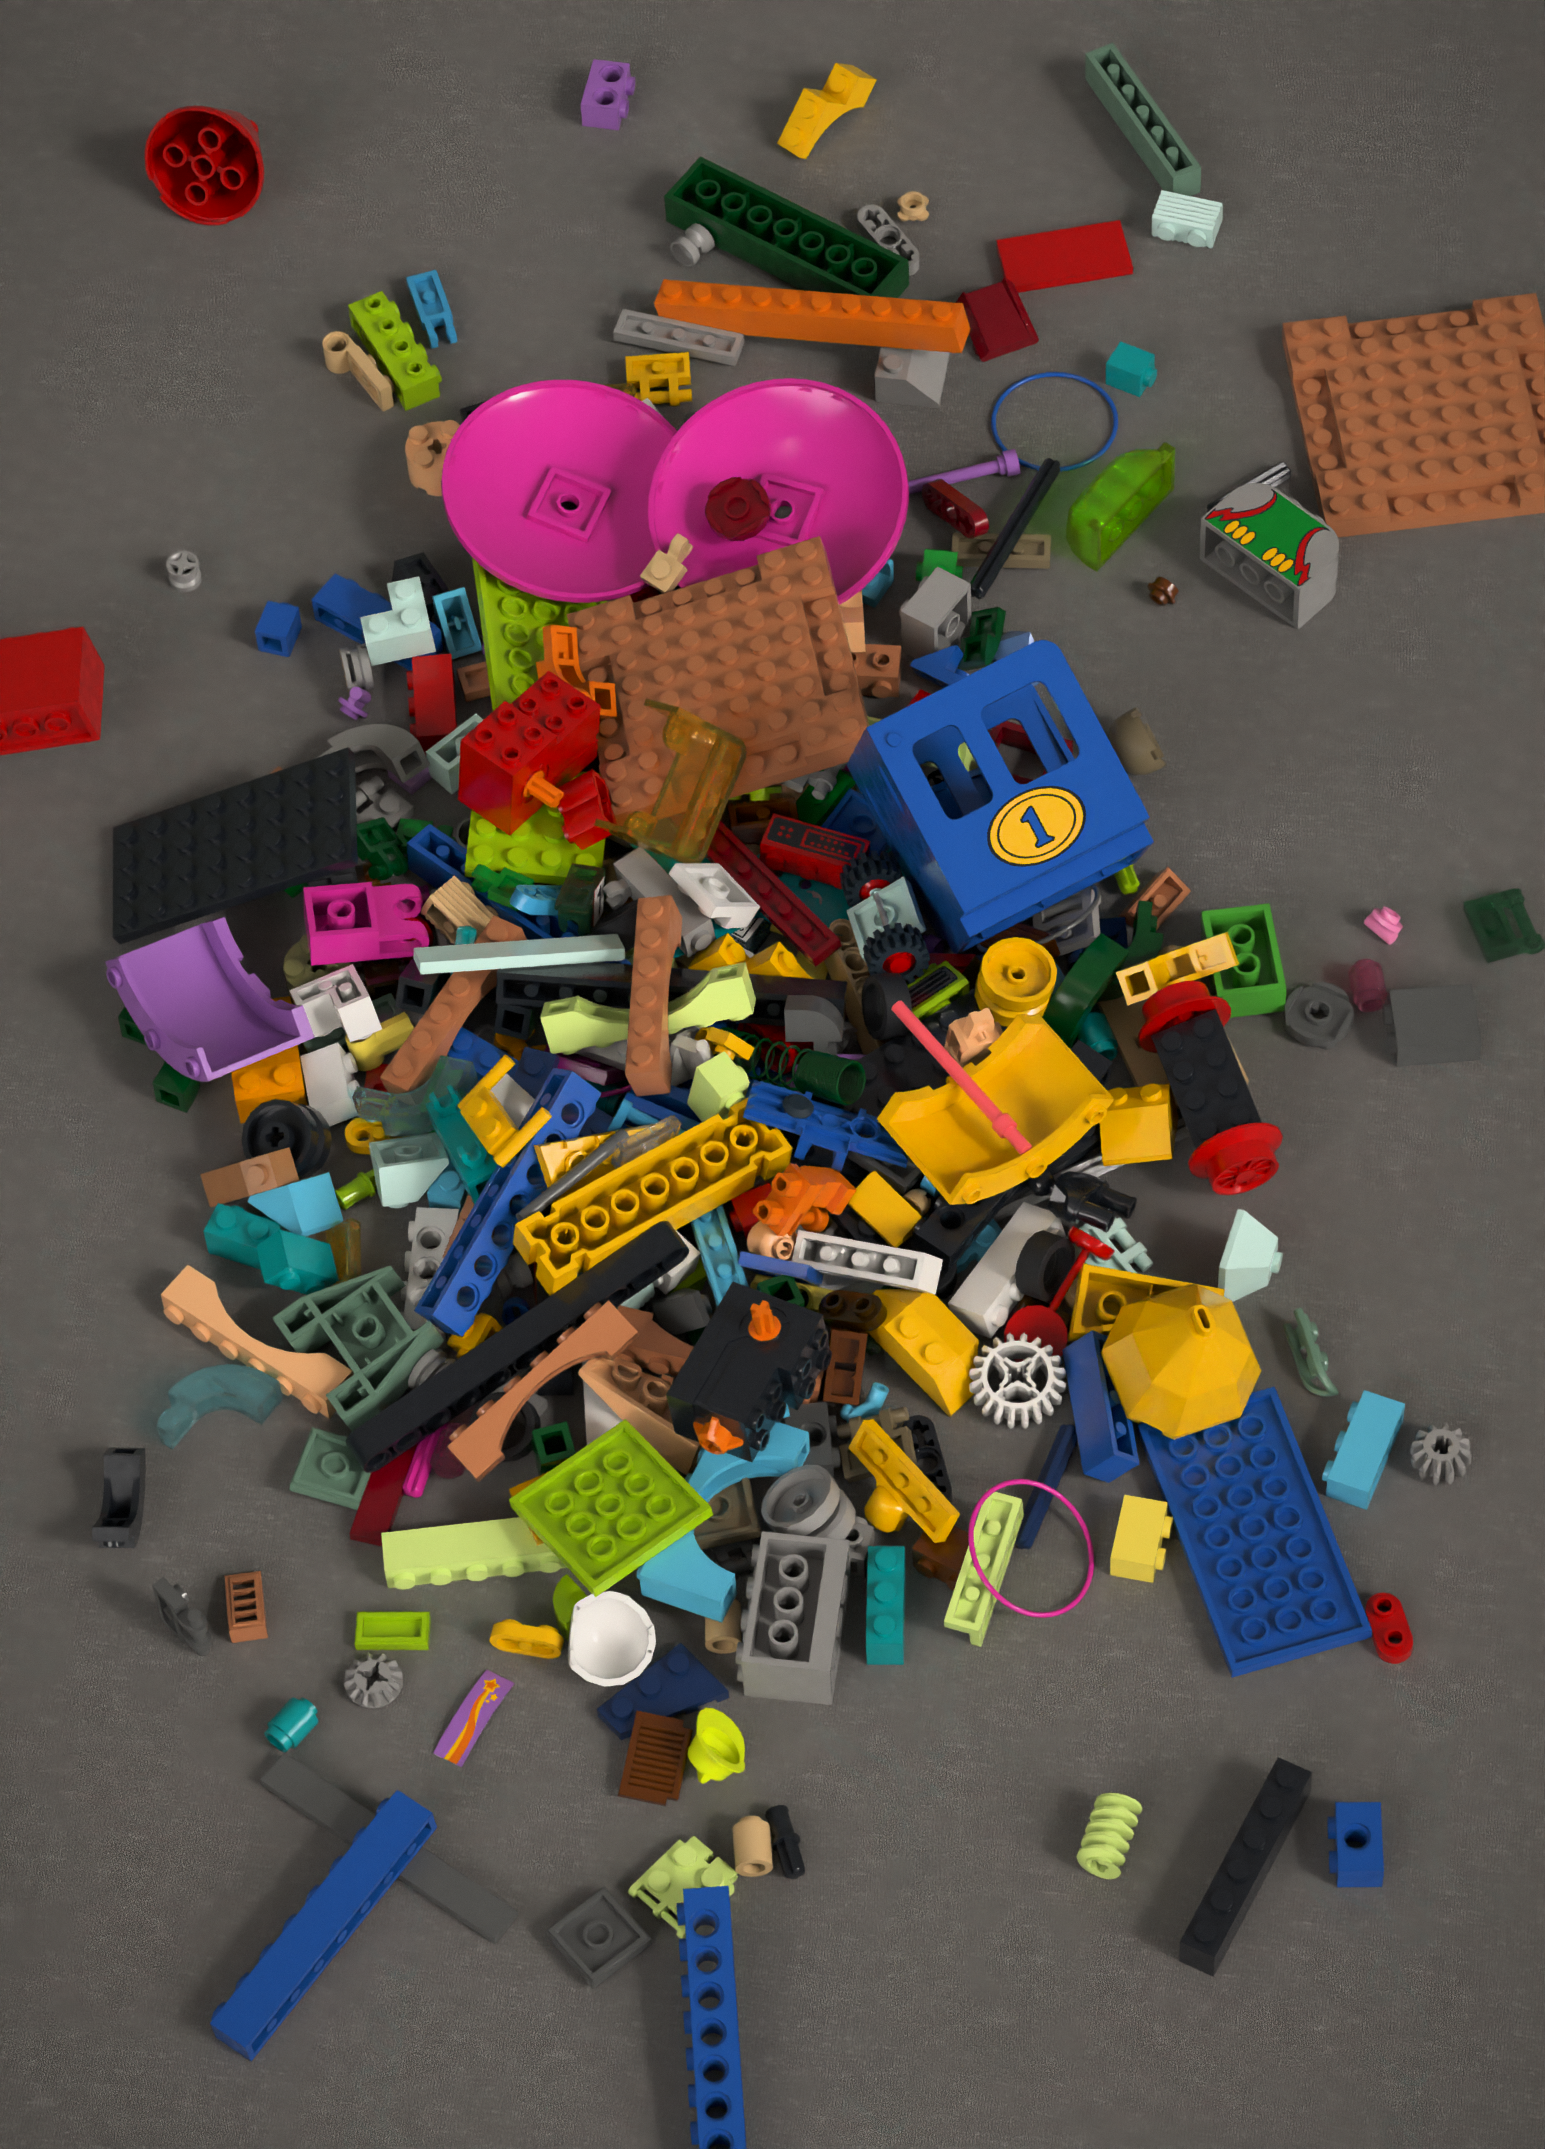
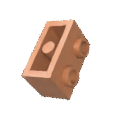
(879, 670)

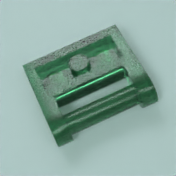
(1493, 927)

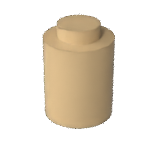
(724, 1636)
(752, 1847)

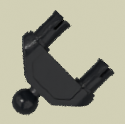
(1082, 1198)

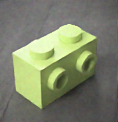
(717, 1087)

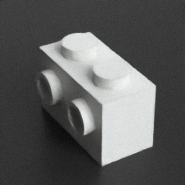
(331, 1082)

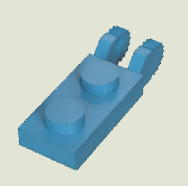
(431, 306)

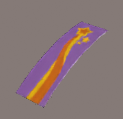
(472, 1717)

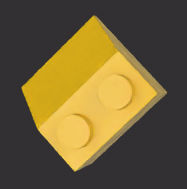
(1139, 1125)

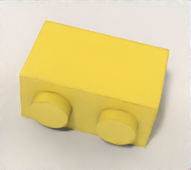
(1140, 1538)

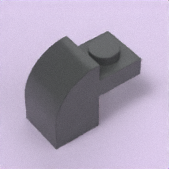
(813, 1020)

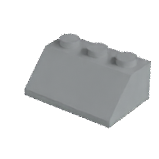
(910, 376)

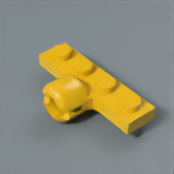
(900, 1487)

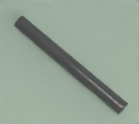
(572, 1176)

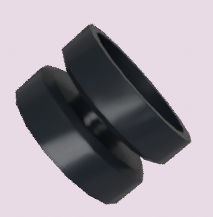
(292, 1125)

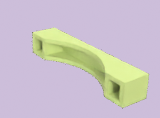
(581, 1024)

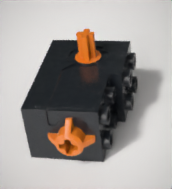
(746, 1370)

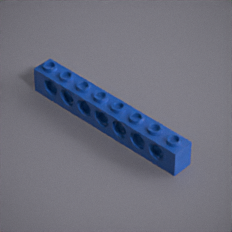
(492, 1209)
(712, 1908)

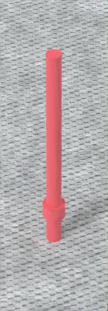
(1002, 1123)

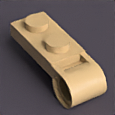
(344, 355)

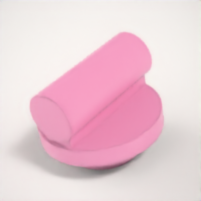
(1384, 924)

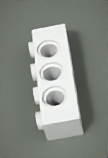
(430, 1228)
(868, 1262)

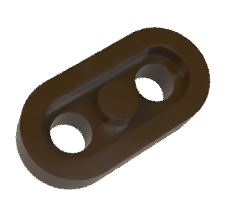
(853, 1310)

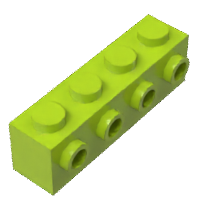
(394, 349)

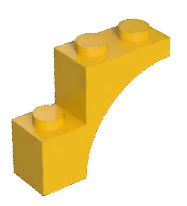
(818, 109)
(771, 961)

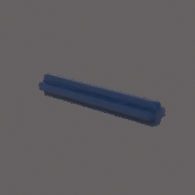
(1050, 1475)

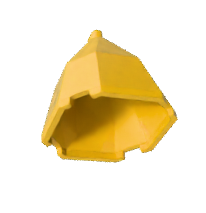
(1176, 1368)

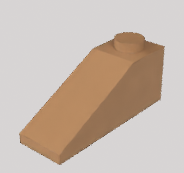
(249, 1177)

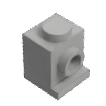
(860, 1538)

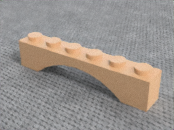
(309, 1377)

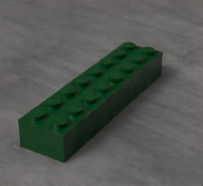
(782, 235)

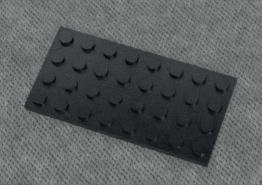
(234, 846)

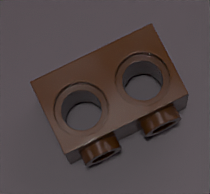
(846, 1366)

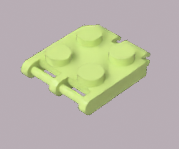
(679, 1869)

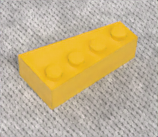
(1105, 1290)

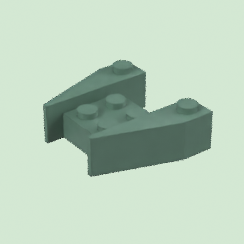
(367, 1334)

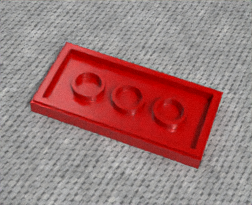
(1065, 256)

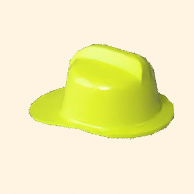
(716, 1747)

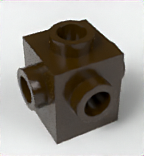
(381, 976)

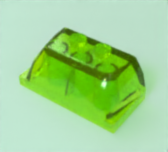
(1119, 502)

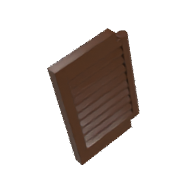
(655, 1759)

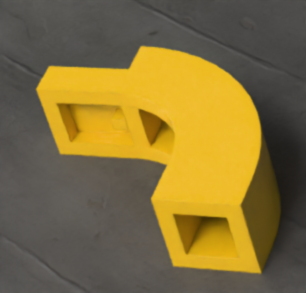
(1179, 965)

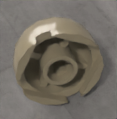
(1135, 744)

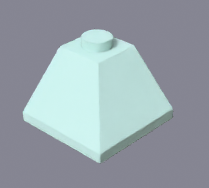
(406, 1167)
(1248, 1257)

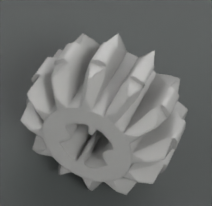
(1453, 1458)

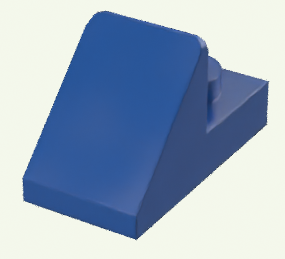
(940, 666)

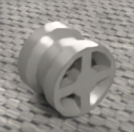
(176, 567)

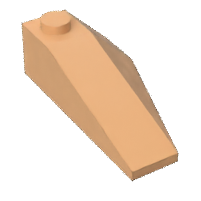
(643, 1404)

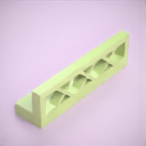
(993, 1543)

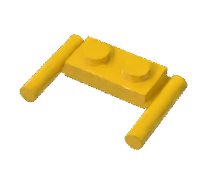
(491, 1120)

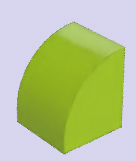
(564, 1599)

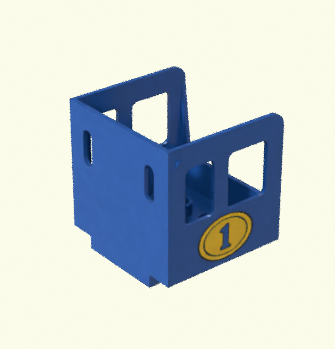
(1032, 838)

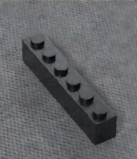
(1245, 1867)

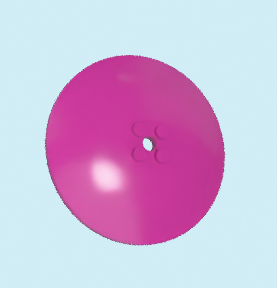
(549, 447)
(808, 452)

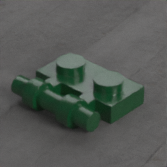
(381, 846)

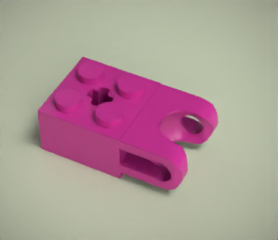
(362, 922)

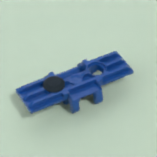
(822, 1125)

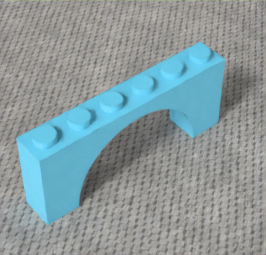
(682, 1571)

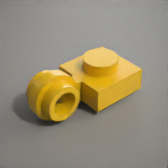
(725, 1041)

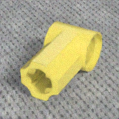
(370, 1052)

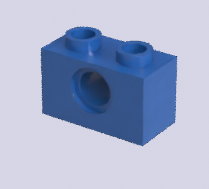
(1362, 1824)

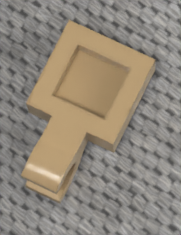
(666, 569)

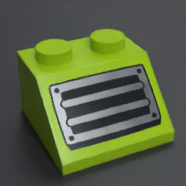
(936, 989)

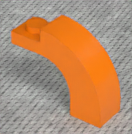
(563, 661)

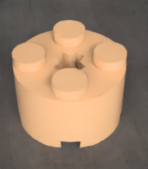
(426, 454)

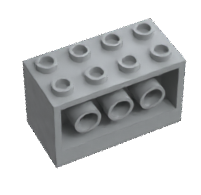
(794, 1618)

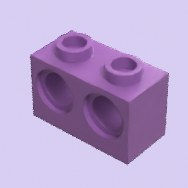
(607, 94)

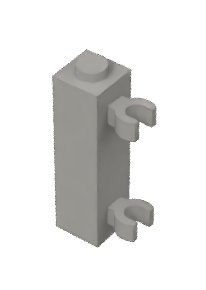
(642, 878)

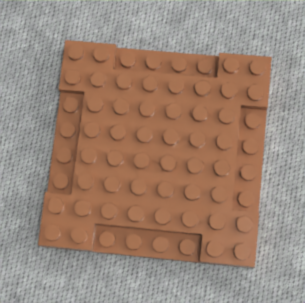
(1423, 415)
(742, 651)

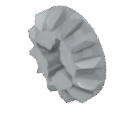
(380, 1692)

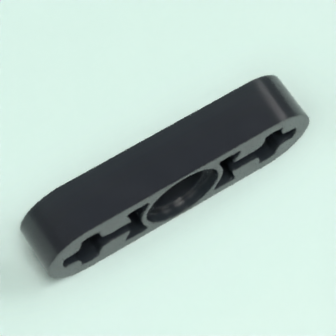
(932, 1450)

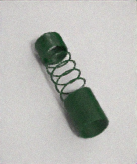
(817, 1072)

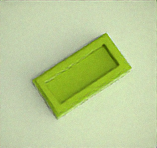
(392, 1630)

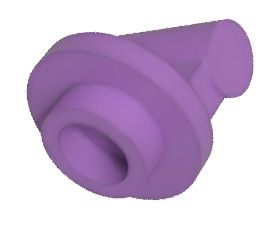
(355, 703)

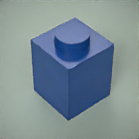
(278, 628)

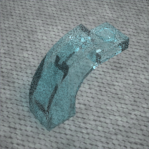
(406, 1112)
(216, 1389)

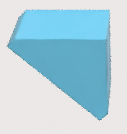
(456, 622)

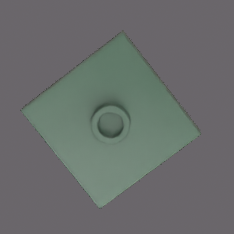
(329, 1470)

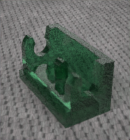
(577, 897)

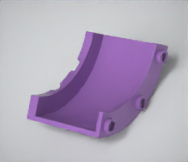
(202, 1004)

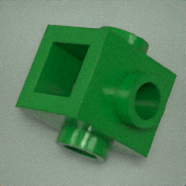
(938, 558)

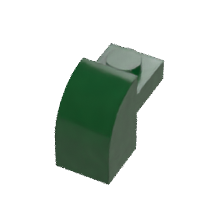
(551, 1446)

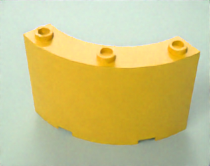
(1026, 1076)

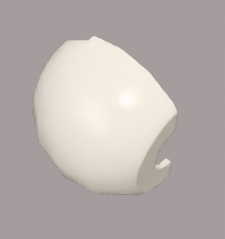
(610, 1639)

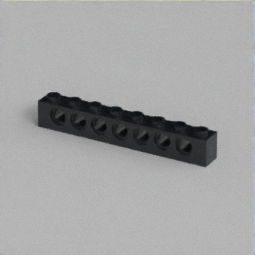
(973, 1219)

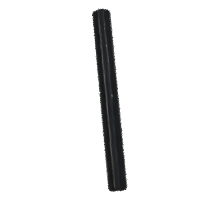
(1014, 528)

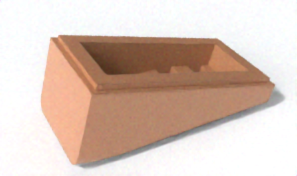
(248, 1629)

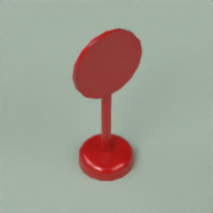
(1044, 1321)

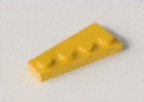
(561, 1156)

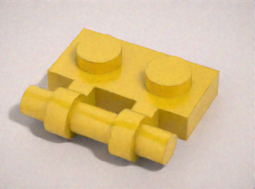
(660, 371)

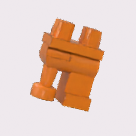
(803, 1198)

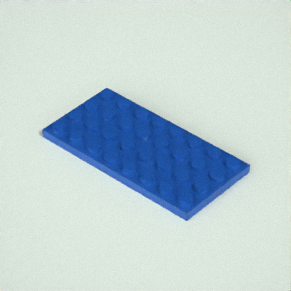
(1257, 1538)

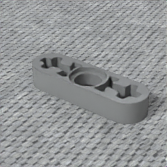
(885, 228)

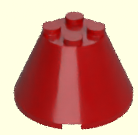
(206, 163)

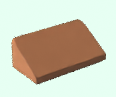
(1164, 891)

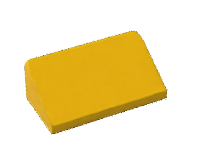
(884, 1209)

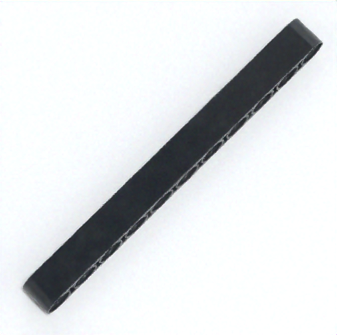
(514, 1347)

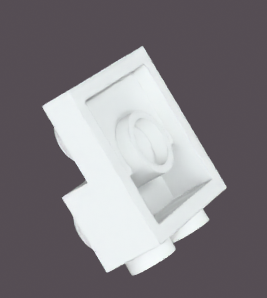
(715, 893)

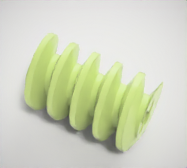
(1108, 1834)

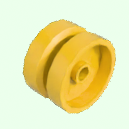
(1015, 979)

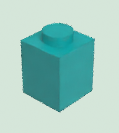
(1130, 369)

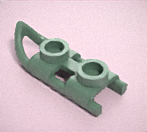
(1316, 1362)

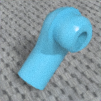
(871, 1406)

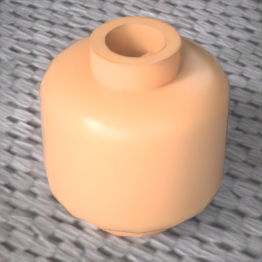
(765, 1242)

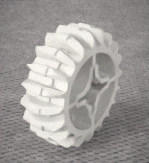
(1034, 1400)

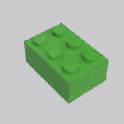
(1258, 980)

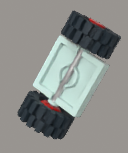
(884, 916)

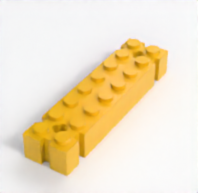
(665, 1184)

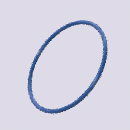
(1057, 374)

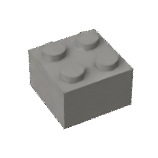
(935, 614)

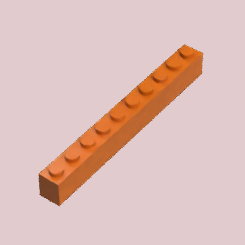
(817, 315)

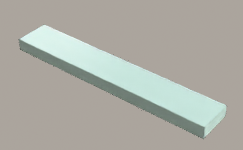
(519, 954)

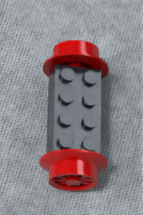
(1210, 1089)

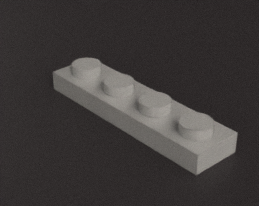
(679, 337)

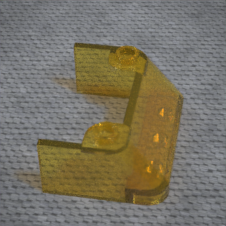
(693, 791)

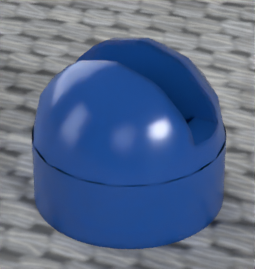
(508, 1312)

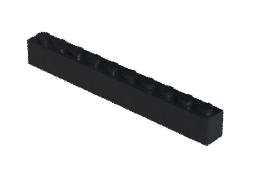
(611, 986)

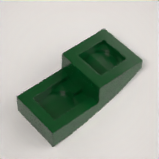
(984, 638)

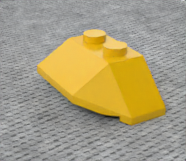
(928, 1345)

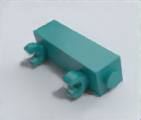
(460, 1142)

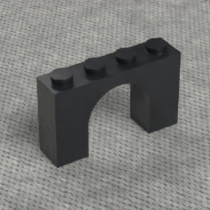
(419, 991)

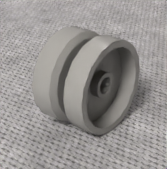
(808, 1504)

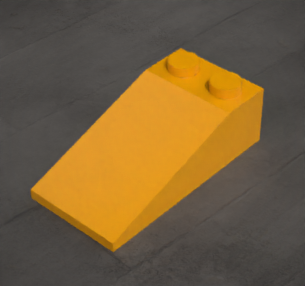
(269, 1079)

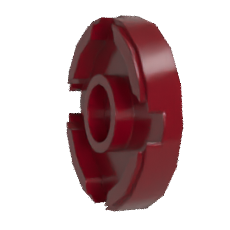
(737, 509)

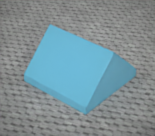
(302, 1206)

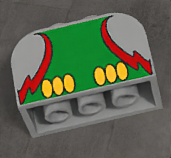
(1272, 551)

